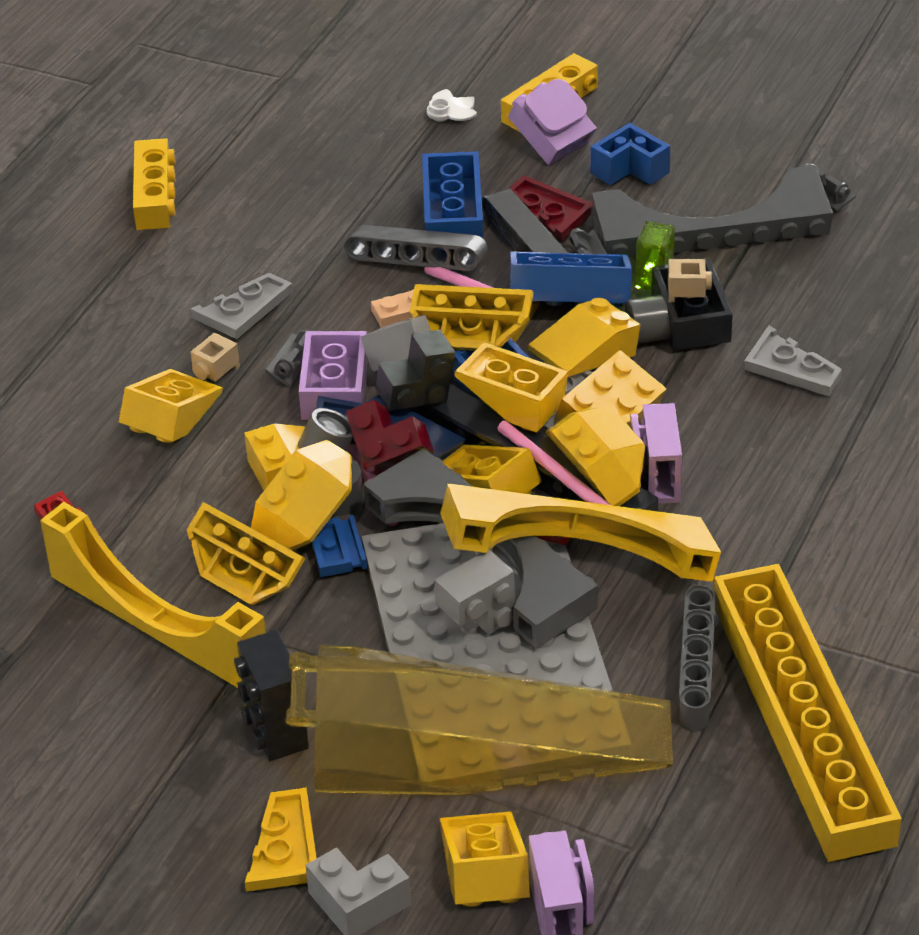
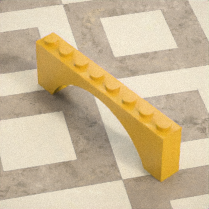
(484, 517)
(88, 567)

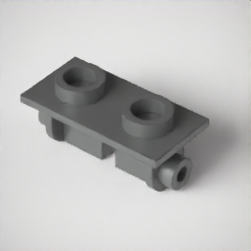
(836, 192)
(586, 242)
(288, 361)

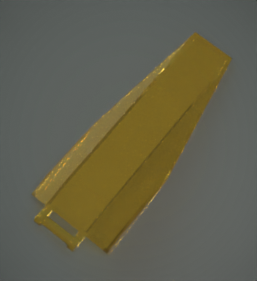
(462, 729)

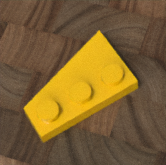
(284, 842)

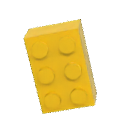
(616, 384)

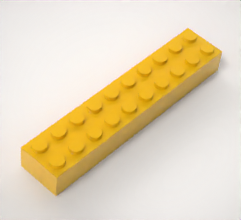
(806, 714)

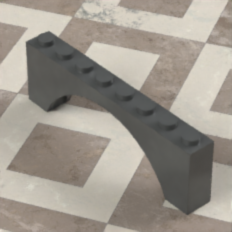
(791, 211)
(552, 589)

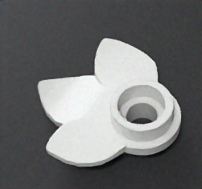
(445, 106)

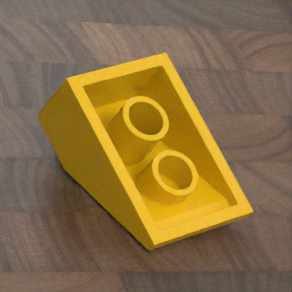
(587, 337)
(514, 385)
(167, 404)
(270, 449)
(496, 467)
(485, 858)

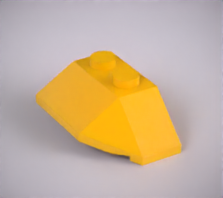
(472, 313)
(602, 451)
(304, 495)
(240, 556)

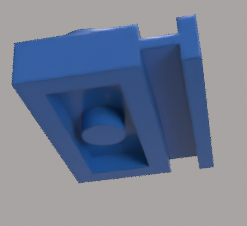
(338, 547)

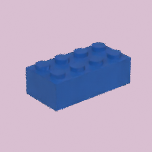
(452, 193)
(571, 277)

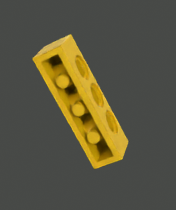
(575, 70)
(153, 184)

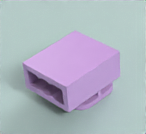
(553, 120)
(662, 450)
(560, 884)

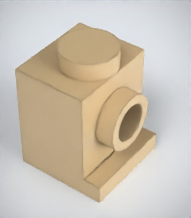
(688, 278)
(214, 357)

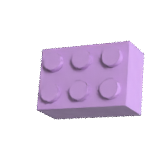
(332, 368)

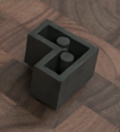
(421, 377)

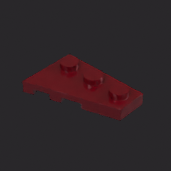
(552, 207)

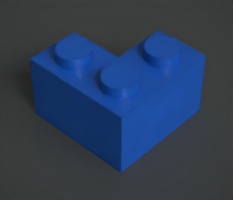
(630, 152)

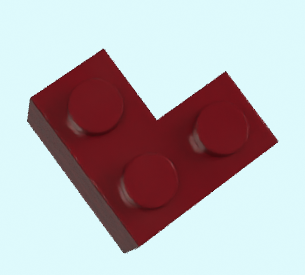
(384, 443)

